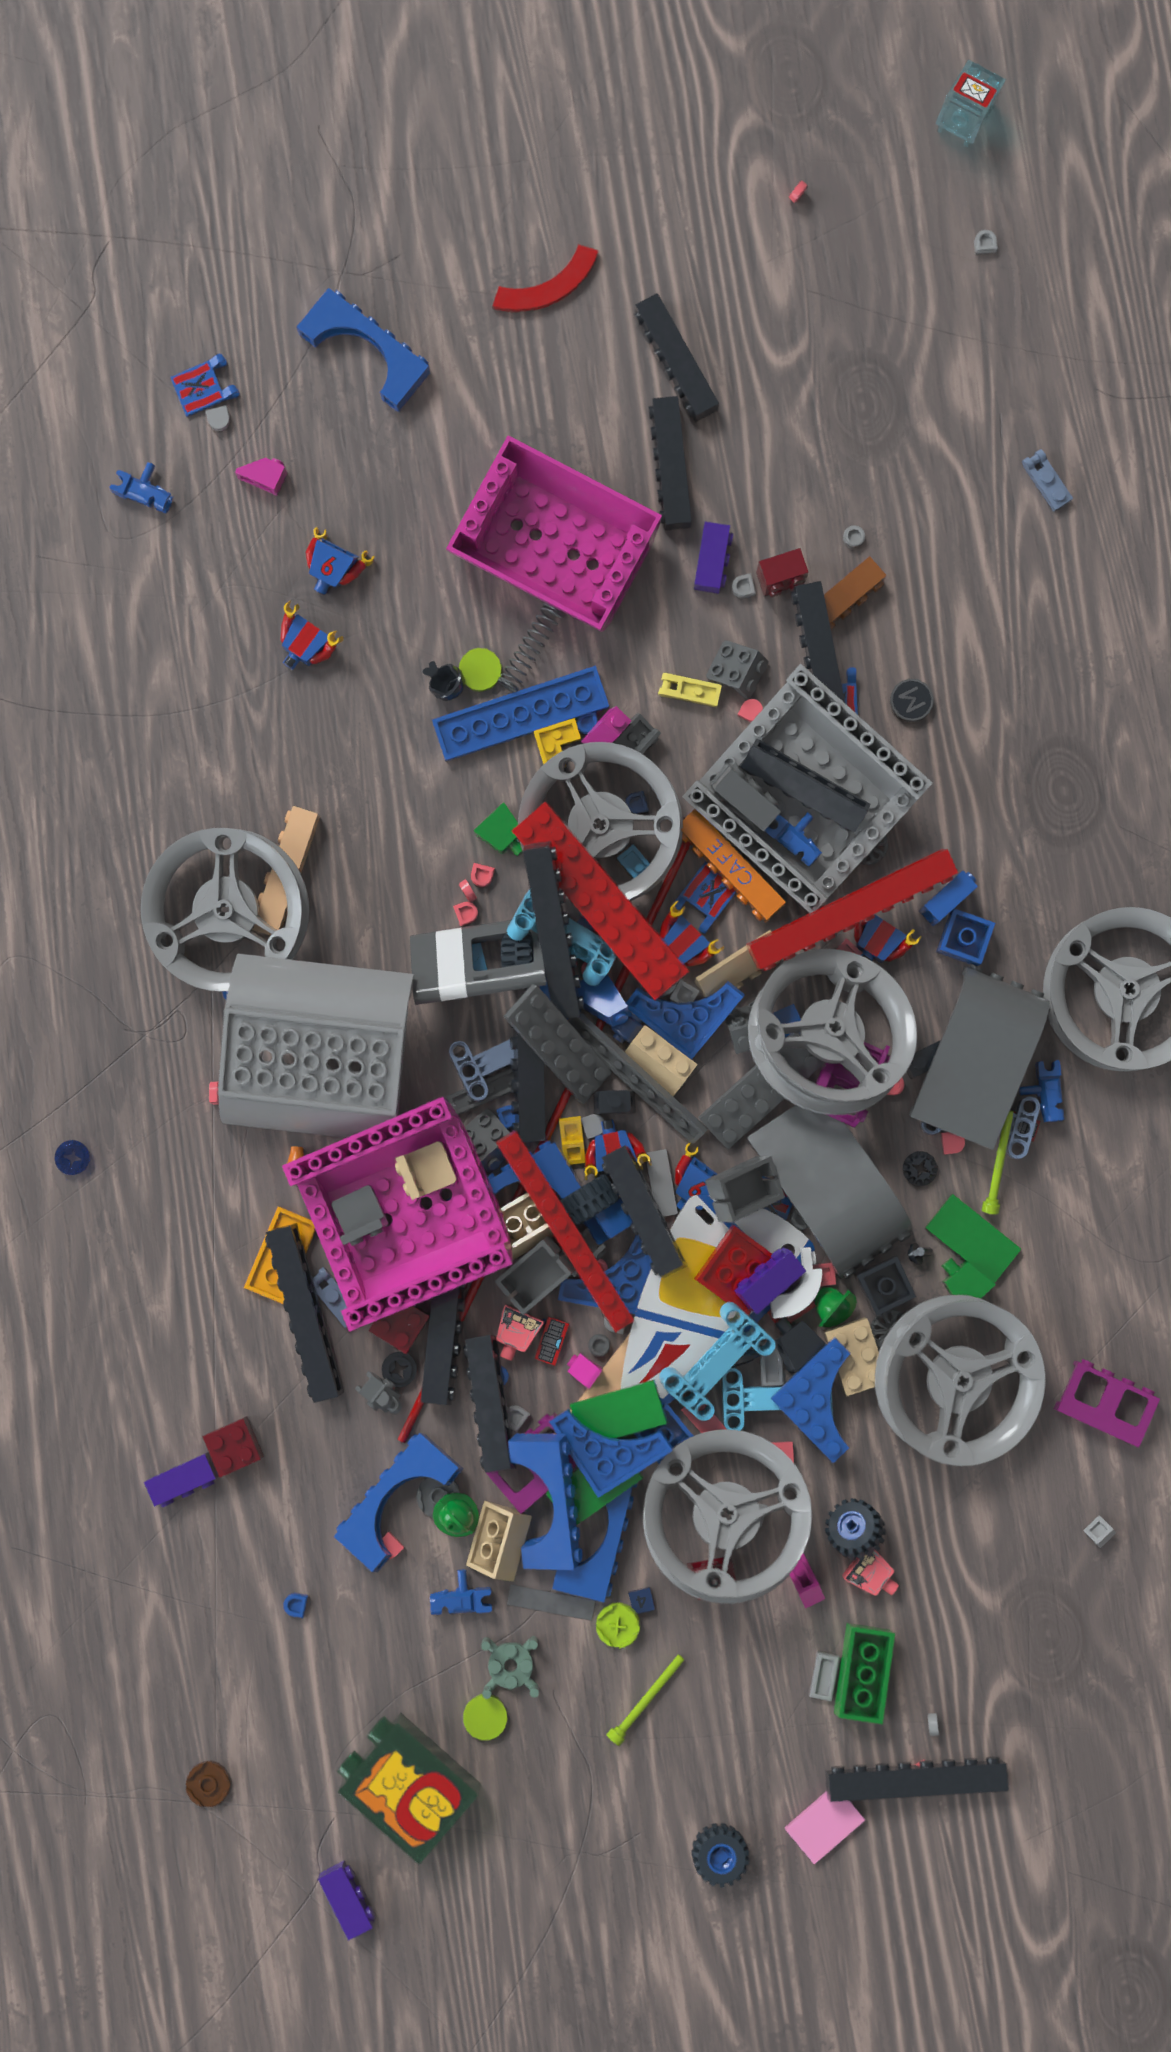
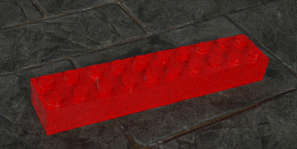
(605, 904)

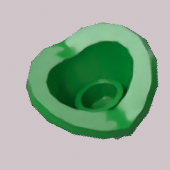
(834, 1306)
(456, 1515)

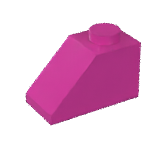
(264, 474)
(608, 727)
(584, 1369)
(806, 1583)

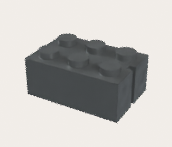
(746, 795)
(743, 1190)
(535, 1274)

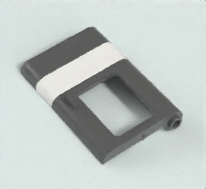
(445, 965)

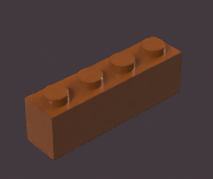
(853, 590)

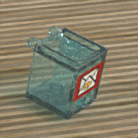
(970, 102)

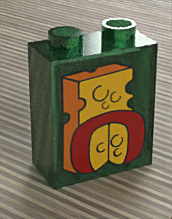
(407, 1786)

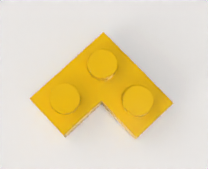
(554, 736)

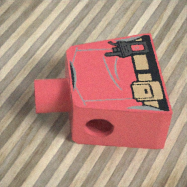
(517, 1331)
(871, 1574)

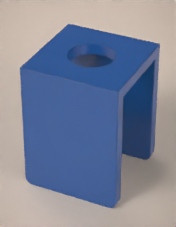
(608, 1223)

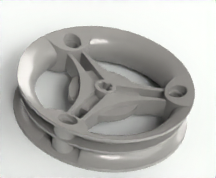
(611, 809)
(215, 895)
(847, 973)
(1110, 990)
(974, 1385)
(733, 1500)

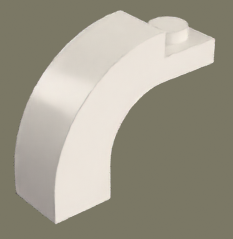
(804, 1293)

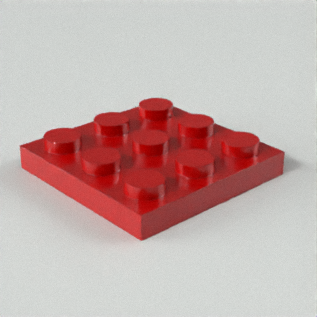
(730, 1263)

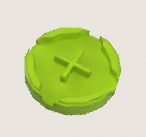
(480, 669)
(618, 1625)
(485, 1717)

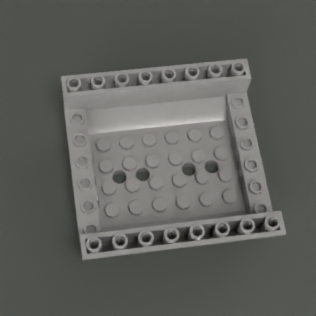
(833, 741)
(314, 1016)

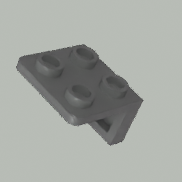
(738, 668)
(738, 1026)
(485, 1131)
(359, 1215)

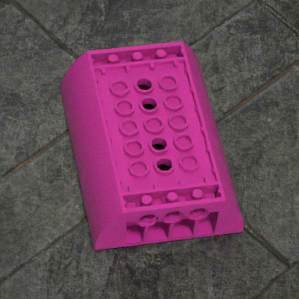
(571, 516)

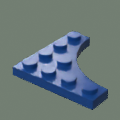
(685, 1024)
(626, 1276)
(808, 1396)
(608, 1460)

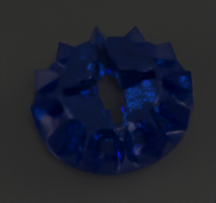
(64, 1164)

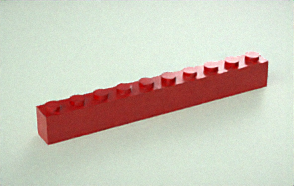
(851, 909)
(564, 1231)

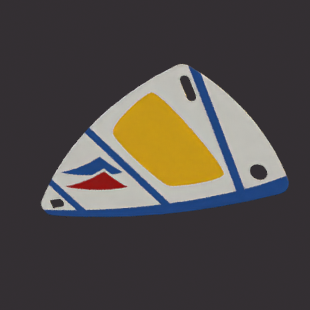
(677, 1314)

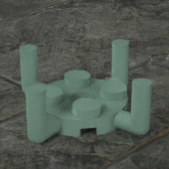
(504, 1677)

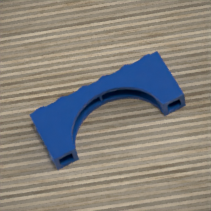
(337, 317)
(553, 1167)
(550, 1460)
(363, 1529)
(593, 1575)

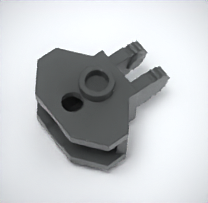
(380, 1394)

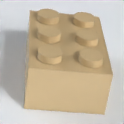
(858, 1369)

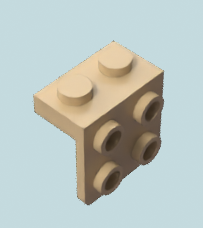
(425, 1170)

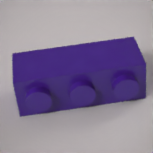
(713, 557)
(770, 1280)
(181, 1480)
(347, 1900)

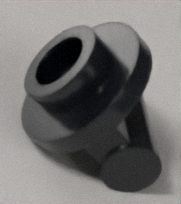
(916, 1253)

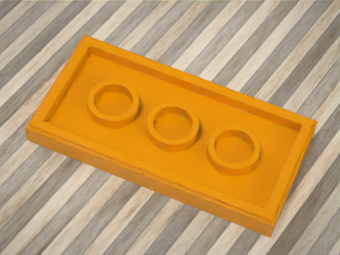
(262, 1275)

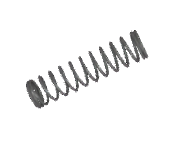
(508, 684)

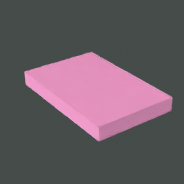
(823, 1826)

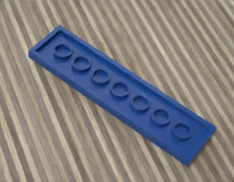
(520, 713)

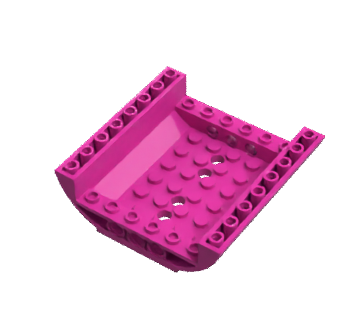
(423, 1247)

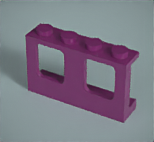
(835, 1074)
(1103, 1415)
(534, 1489)

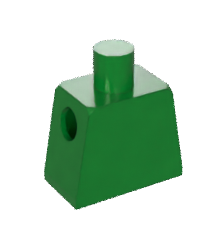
(497, 831)
(965, 1279)

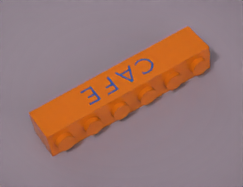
(731, 866)

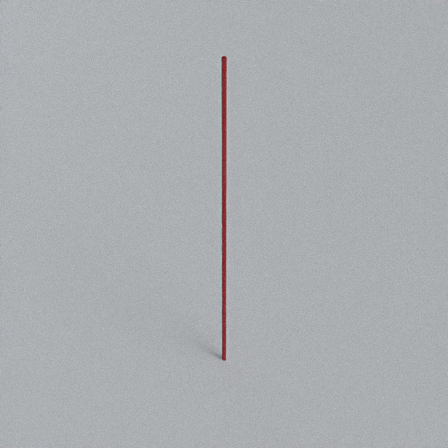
(558, 1110)

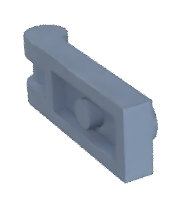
(1047, 481)
(330, 1294)

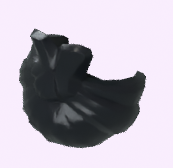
(445, 681)

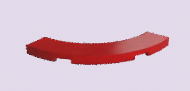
(551, 291)

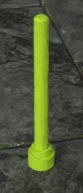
(992, 1204)
(618, 1733)

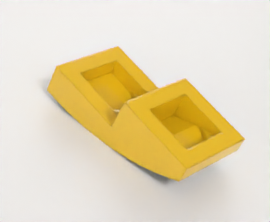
(572, 1139)

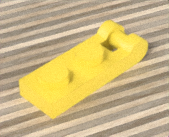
(690, 690)

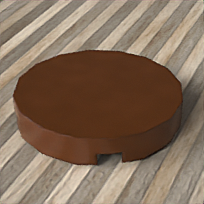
(208, 1784)

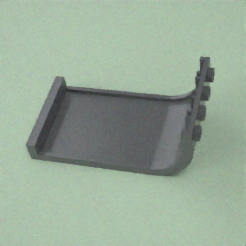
(981, 1057)
(833, 1187)

